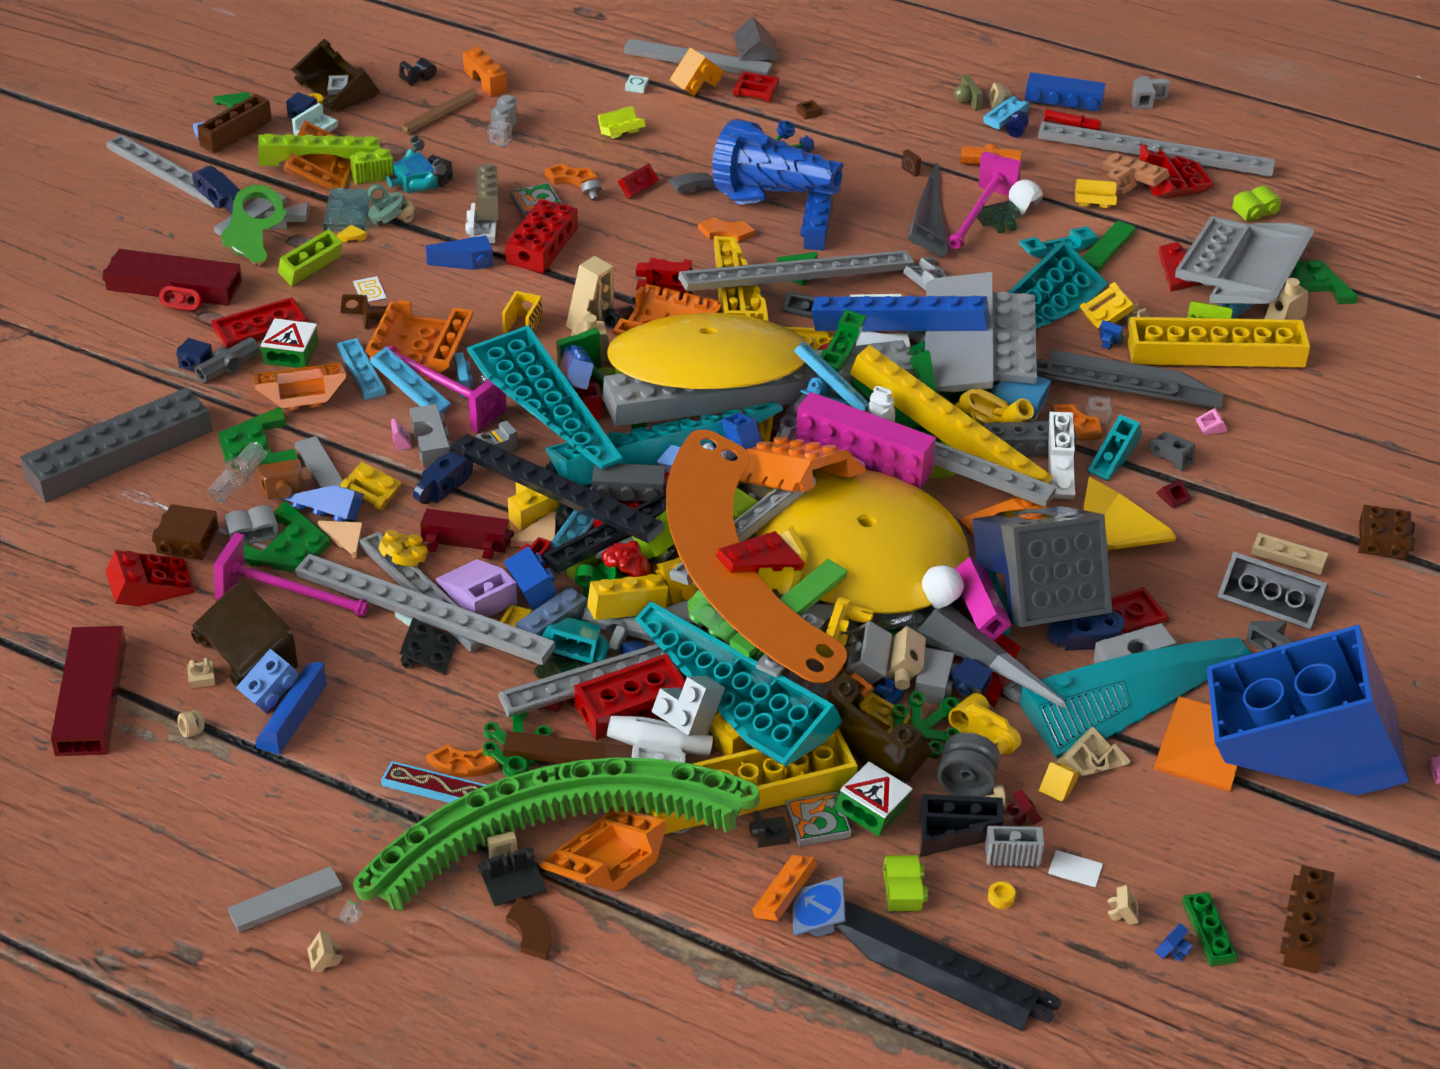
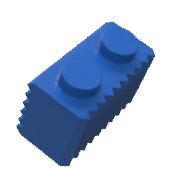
(741, 430)

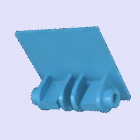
(821, 387)

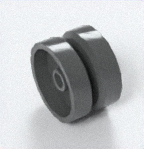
(968, 765)

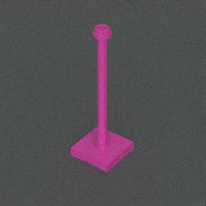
(995, 175)
(485, 402)
(231, 565)

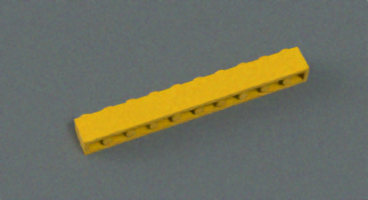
(940, 415)

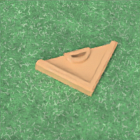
(542, 528)
(344, 534)

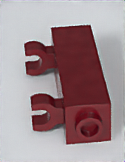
(465, 531)

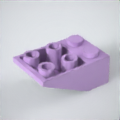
(480, 587)

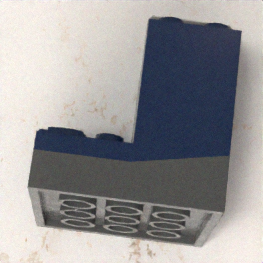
(1049, 560)

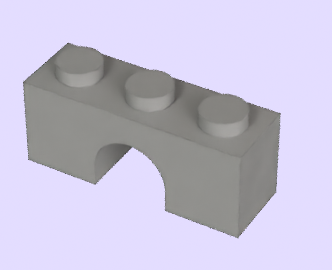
(431, 435)
(1133, 642)

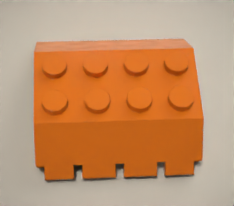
(653, 306)
(420, 338)
(790, 464)

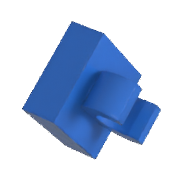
(1110, 334)
(888, 691)
(1175, 944)

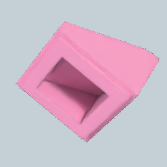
(1211, 423)
(400, 436)

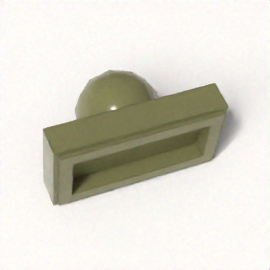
(969, 92)

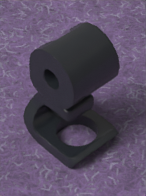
(423, 69)

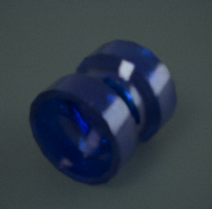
(1017, 124)

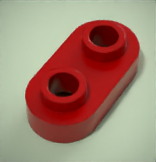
(182, 298)

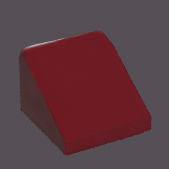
(1174, 494)

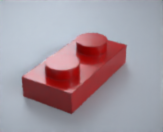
(638, 180)

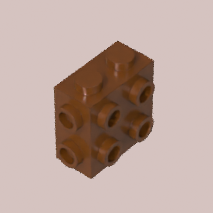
(185, 532)
(1386, 532)

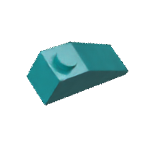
(1116, 448)

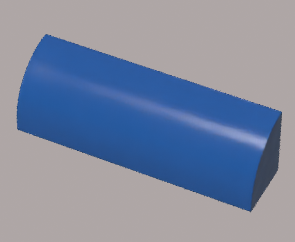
(292, 709)

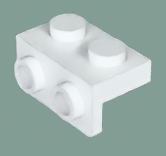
(480, 228)

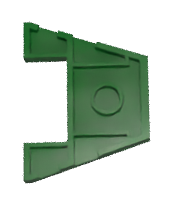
(1318, 277)
(923, 368)
(239, 436)
(291, 544)

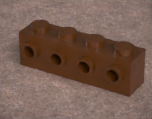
(234, 123)
(1308, 919)

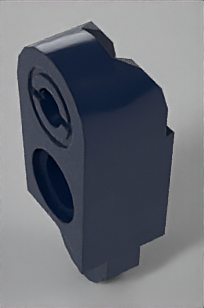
(215, 187)
(443, 478)
(1085, 631)

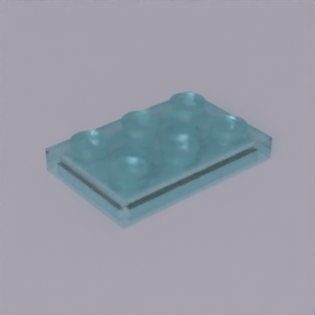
(346, 208)

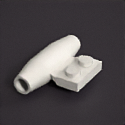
(657, 738)

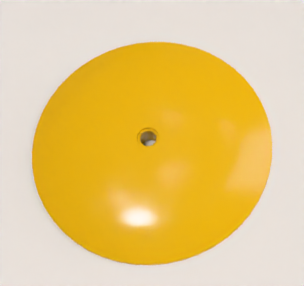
(706, 351)
(878, 533)

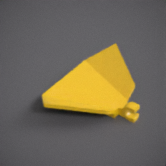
(1124, 520)

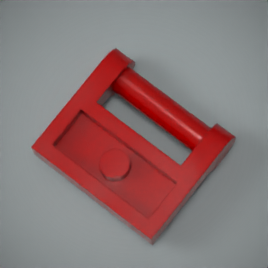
(756, 86)

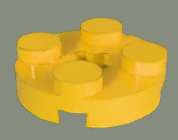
(404, 549)

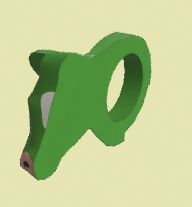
(245, 232)

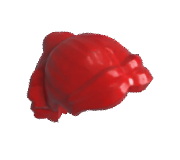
(627, 558)

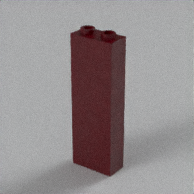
(150, 272)
(89, 691)

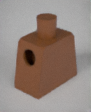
(280, 479)

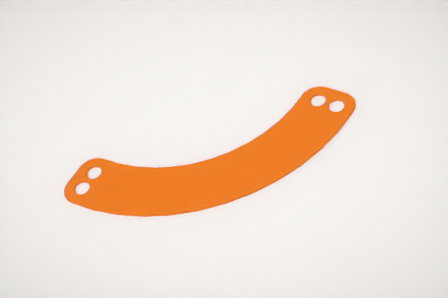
(700, 523)

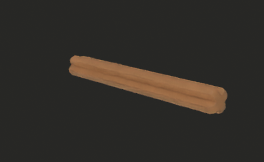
(439, 111)

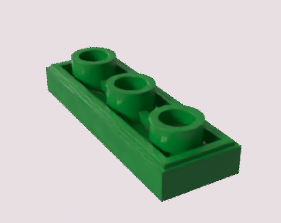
(1209, 929)

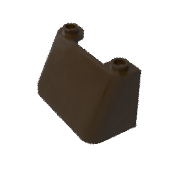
(325, 62)
(244, 631)
(896, 753)

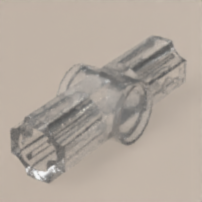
(237, 472)

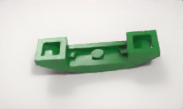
(844, 339)

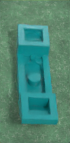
(1078, 239)

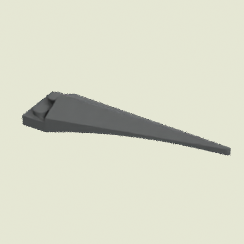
(927, 224)

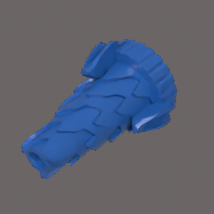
(752, 162)

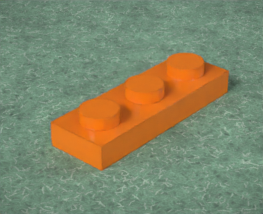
(784, 887)

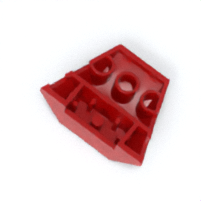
(1185, 177)

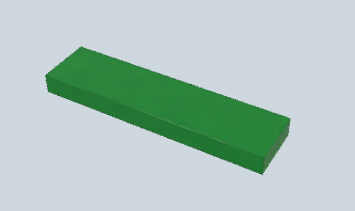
(1109, 244)

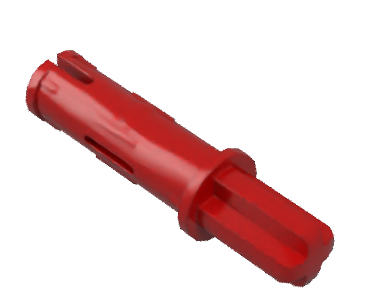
(1072, 120)

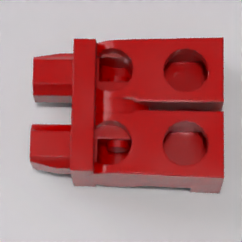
(663, 274)

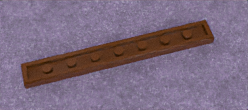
(569, 750)

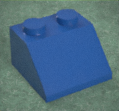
(531, 577)

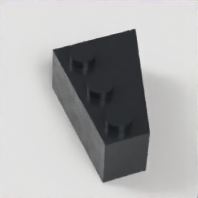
(956, 821)

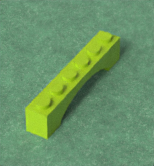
(277, 148)

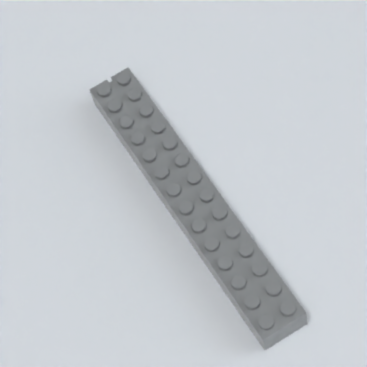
(640, 401)

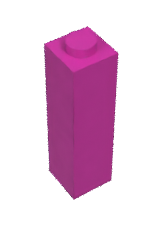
(983, 599)

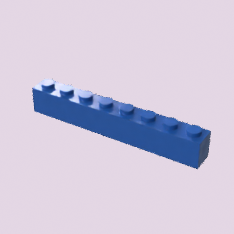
(905, 313)

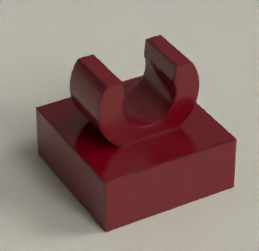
(1025, 808)

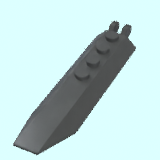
(1127, 379)

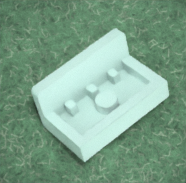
(315, 116)

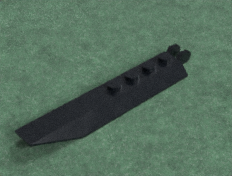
(947, 969)

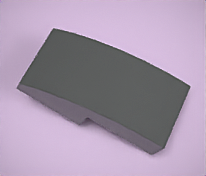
(689, 182)

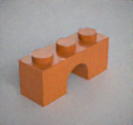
(480, 65)

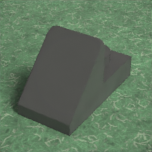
(1267, 634)

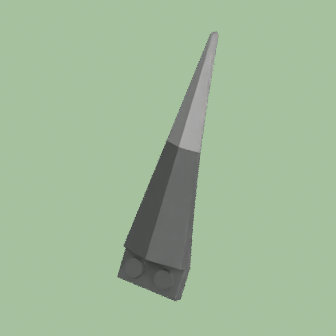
(954, 633)

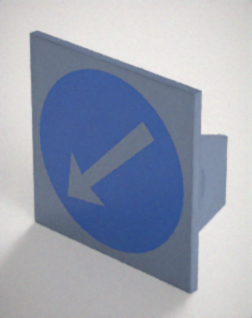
(819, 907)

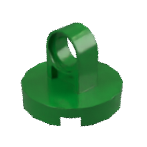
(588, 573)

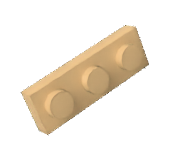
(1289, 553)

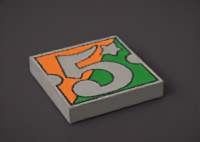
(528, 197)
(817, 820)

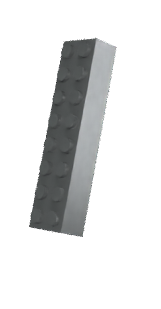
(115, 444)

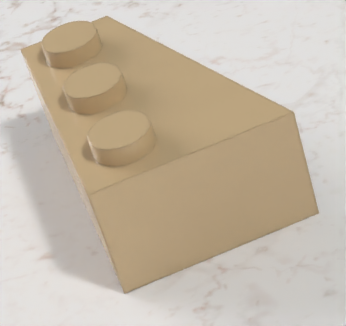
(592, 291)

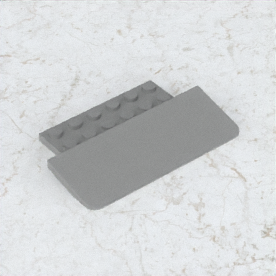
(1244, 259)
(979, 357)

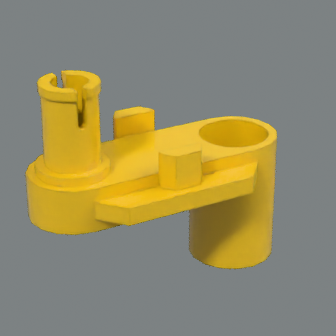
(991, 409)
(842, 613)
(975, 717)

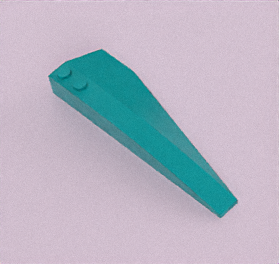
(531, 378)

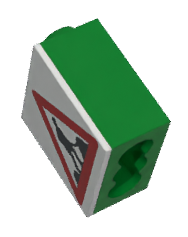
(289, 343)
(873, 798)

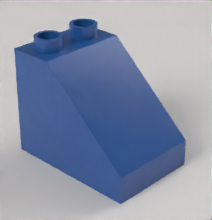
(1310, 714)

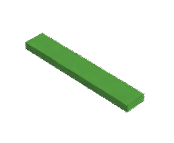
(801, 598)

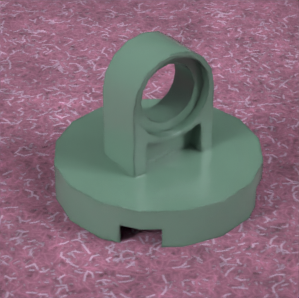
(387, 206)

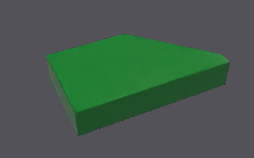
(231, 99)

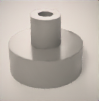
(591, 188)

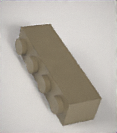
(487, 193)

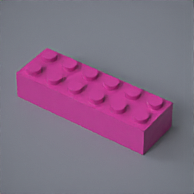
(872, 439)

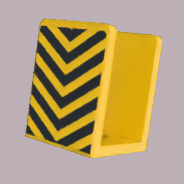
(515, 307)

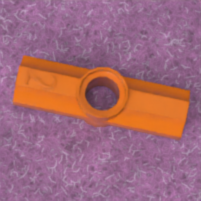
(972, 154)

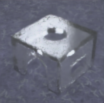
(504, 133)
(1102, 412)

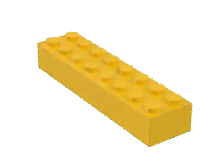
(1217, 342)
(815, 773)

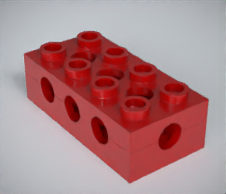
(541, 236)
(625, 693)

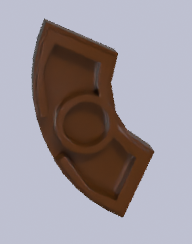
(532, 927)

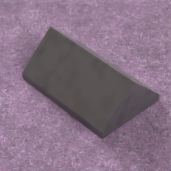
(754, 42)

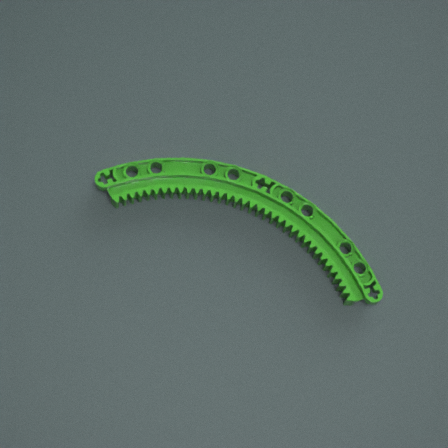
(545, 793)

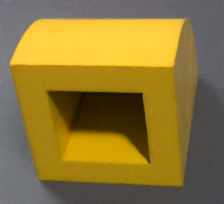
(1059, 780)

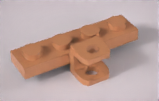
(1128, 169)

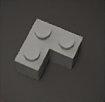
(868, 651)
(691, 707)

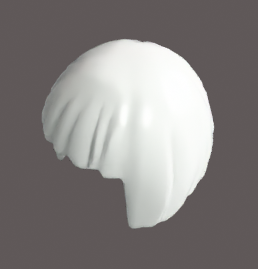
(1024, 193)
(942, 585)

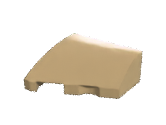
(1093, 754)

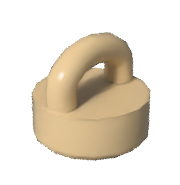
(407, 211)
(188, 725)
(999, 792)

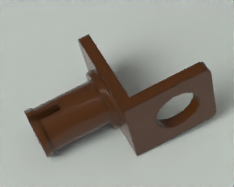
(363, 308)

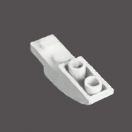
(1061, 454)

